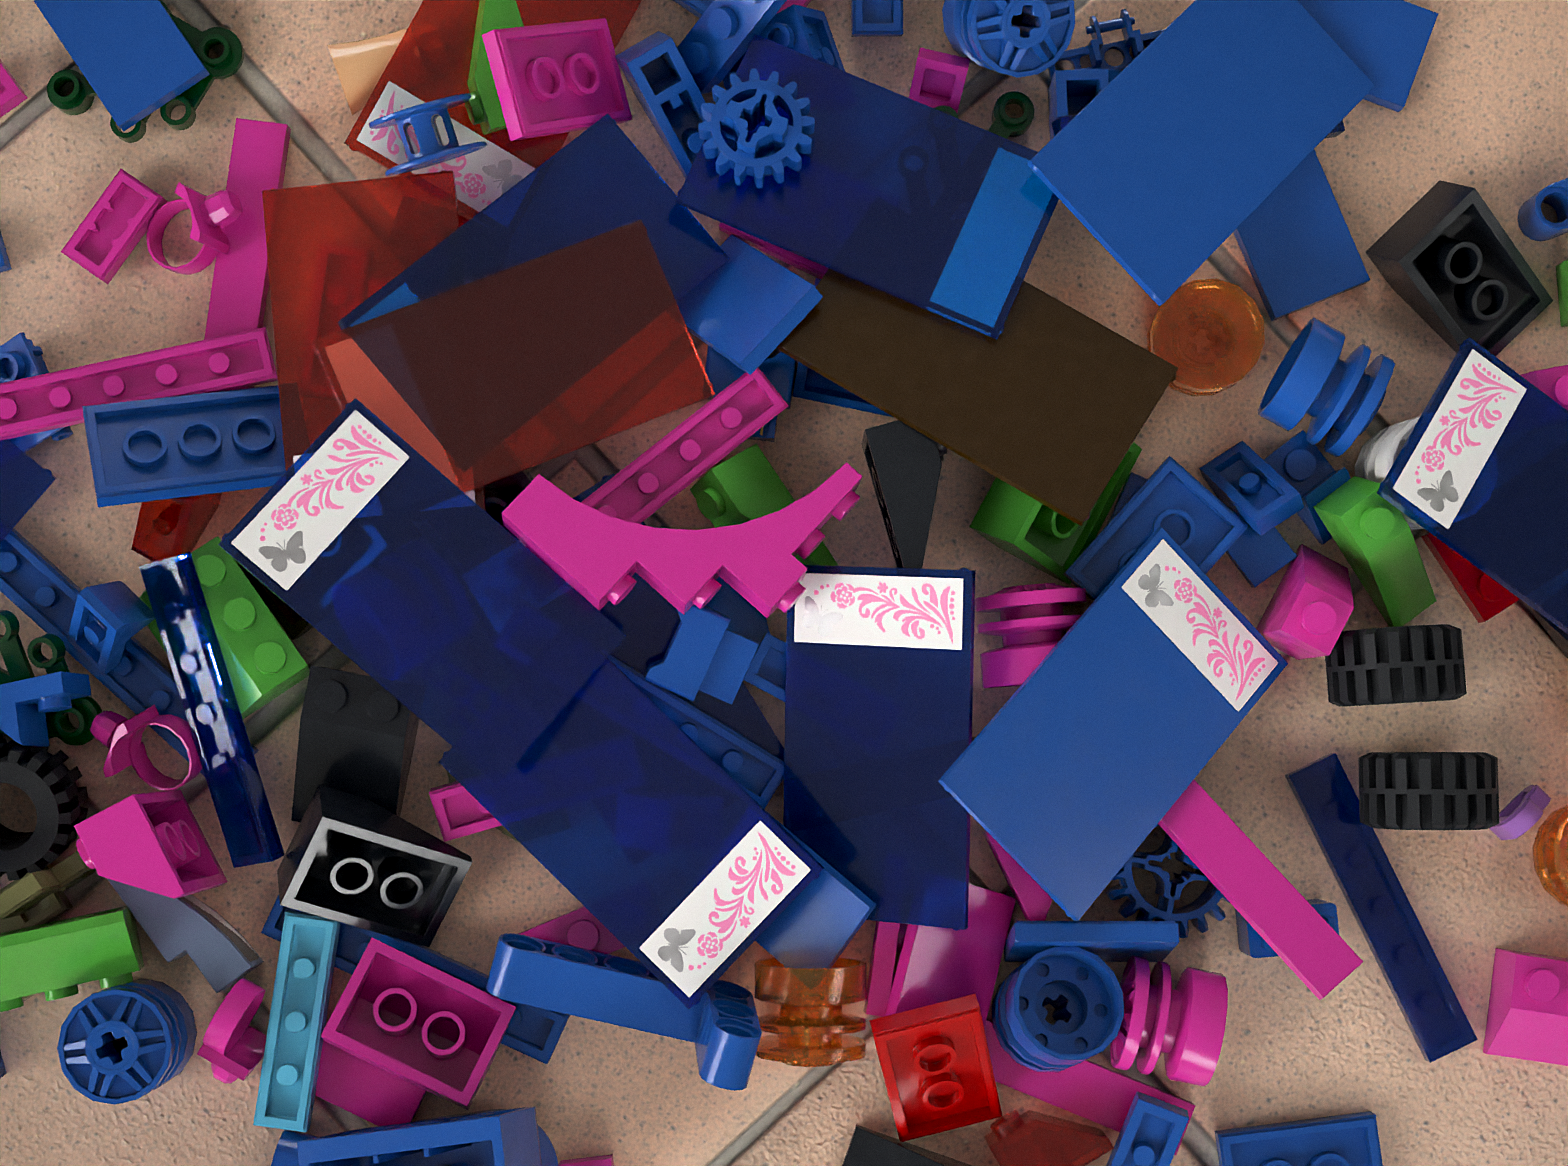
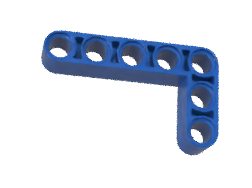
(632, 997)

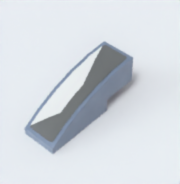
(191, 928)

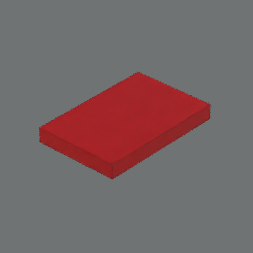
(937, 1067)

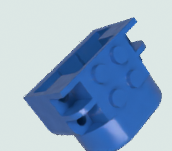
(462, 1139)

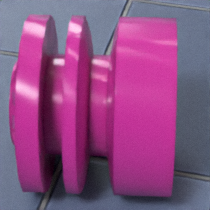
(1029, 627)
(1178, 1022)

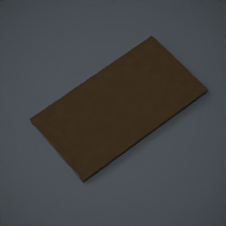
(1036, 407)

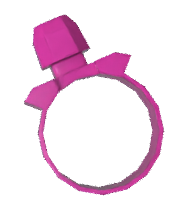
(208, 216)
(126, 749)
(229, 1040)

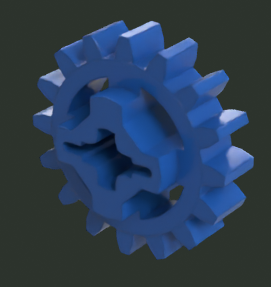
(740, 111)

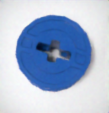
(423, 120)

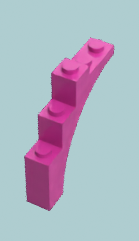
(604, 552)

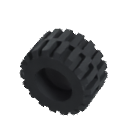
(1396, 665)
(1428, 790)
(56, 804)

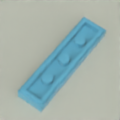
(297, 1022)

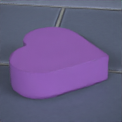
(1521, 813)

